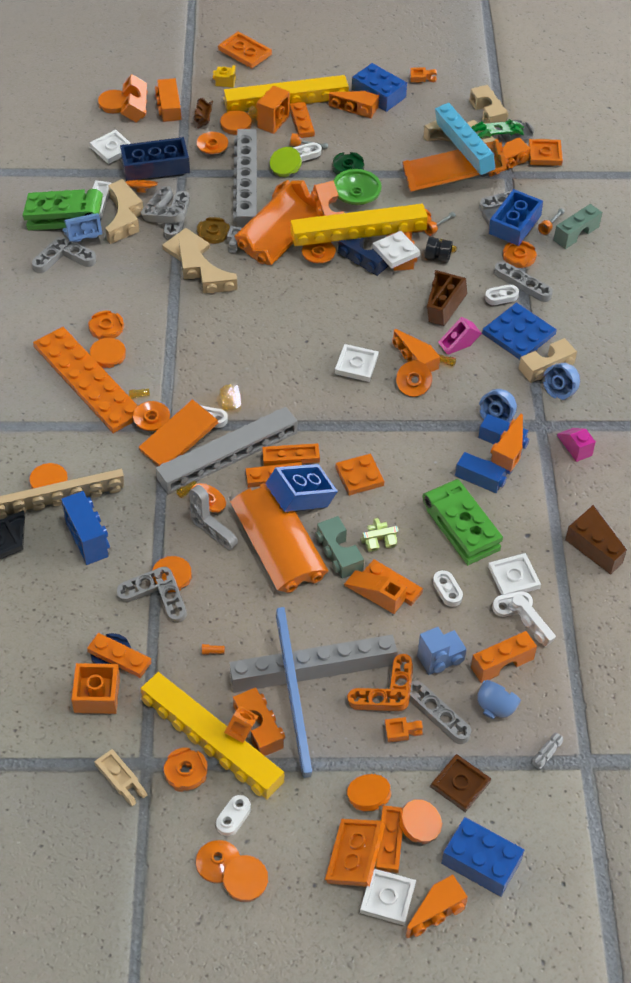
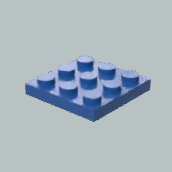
(519, 331)

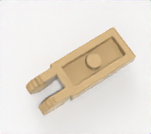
(119, 776)

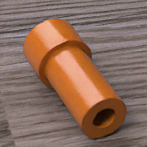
(212, 649)

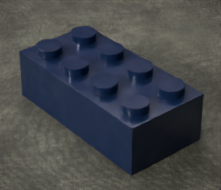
(155, 158)

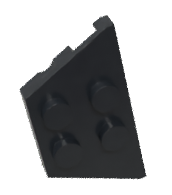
(12, 534)

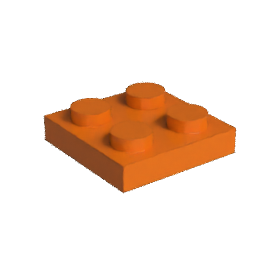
(545, 152)
(359, 474)

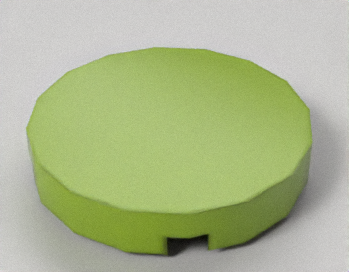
(285, 161)

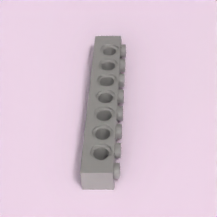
(246, 172)

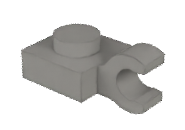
(231, 239)

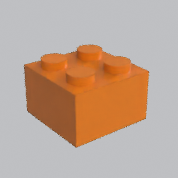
(273, 109)
(95, 688)

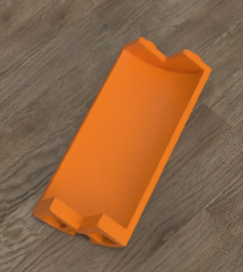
(447, 167)
(270, 230)
(279, 539)

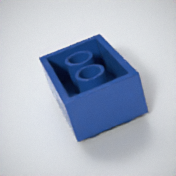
(380, 82)
(515, 217)
(301, 487)
(85, 527)
(482, 856)

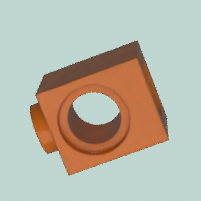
(241, 724)

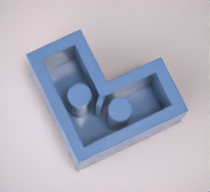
(440, 650)

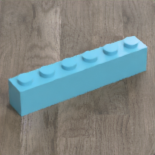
(465, 138)

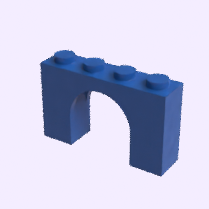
(481, 471)

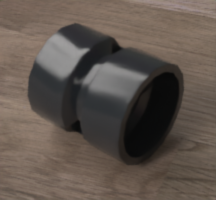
(438, 249)

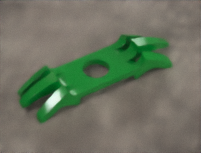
(507, 127)

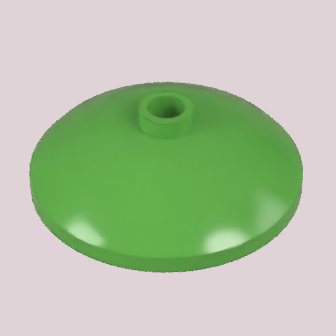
(357, 186)

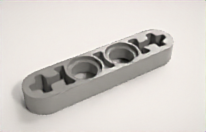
(183, 205)
(540, 290)
(441, 709)

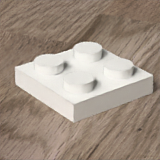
(109, 146)
(396, 249)
(356, 362)
(514, 574)
(388, 897)

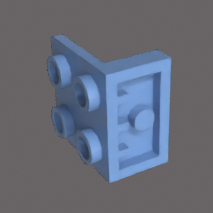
(83, 227)

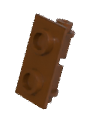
(202, 113)

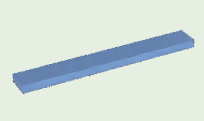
(293, 692)

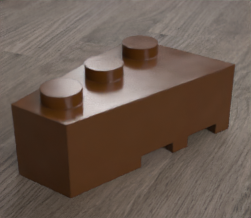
(445, 296)
(596, 540)

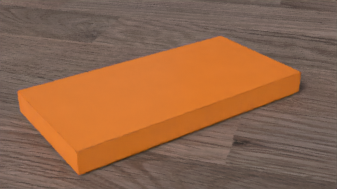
(178, 434)

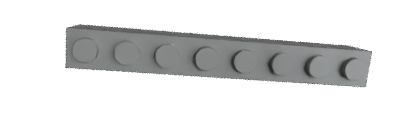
(226, 450)
(314, 663)

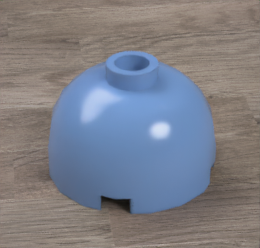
(561, 380)
(498, 404)
(496, 700)

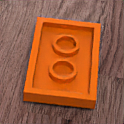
(245, 49)
(355, 852)

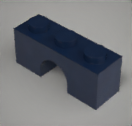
(368, 259)

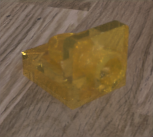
(230, 398)

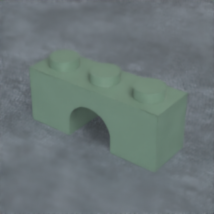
(586, 219)
(344, 559)

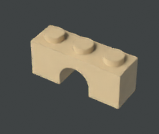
(484, 98)
(534, 365)

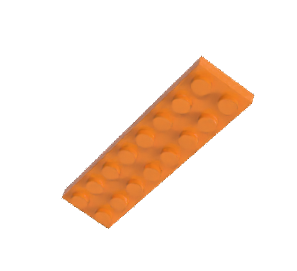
(87, 378)

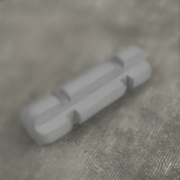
(547, 751)

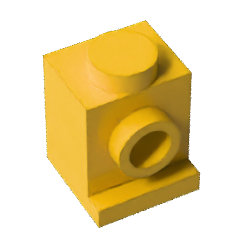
(225, 76)

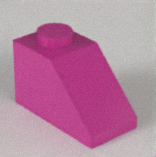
(459, 336)
(578, 442)

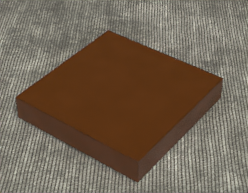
(460, 783)

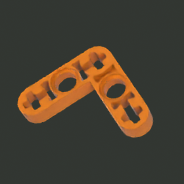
(394, 692)

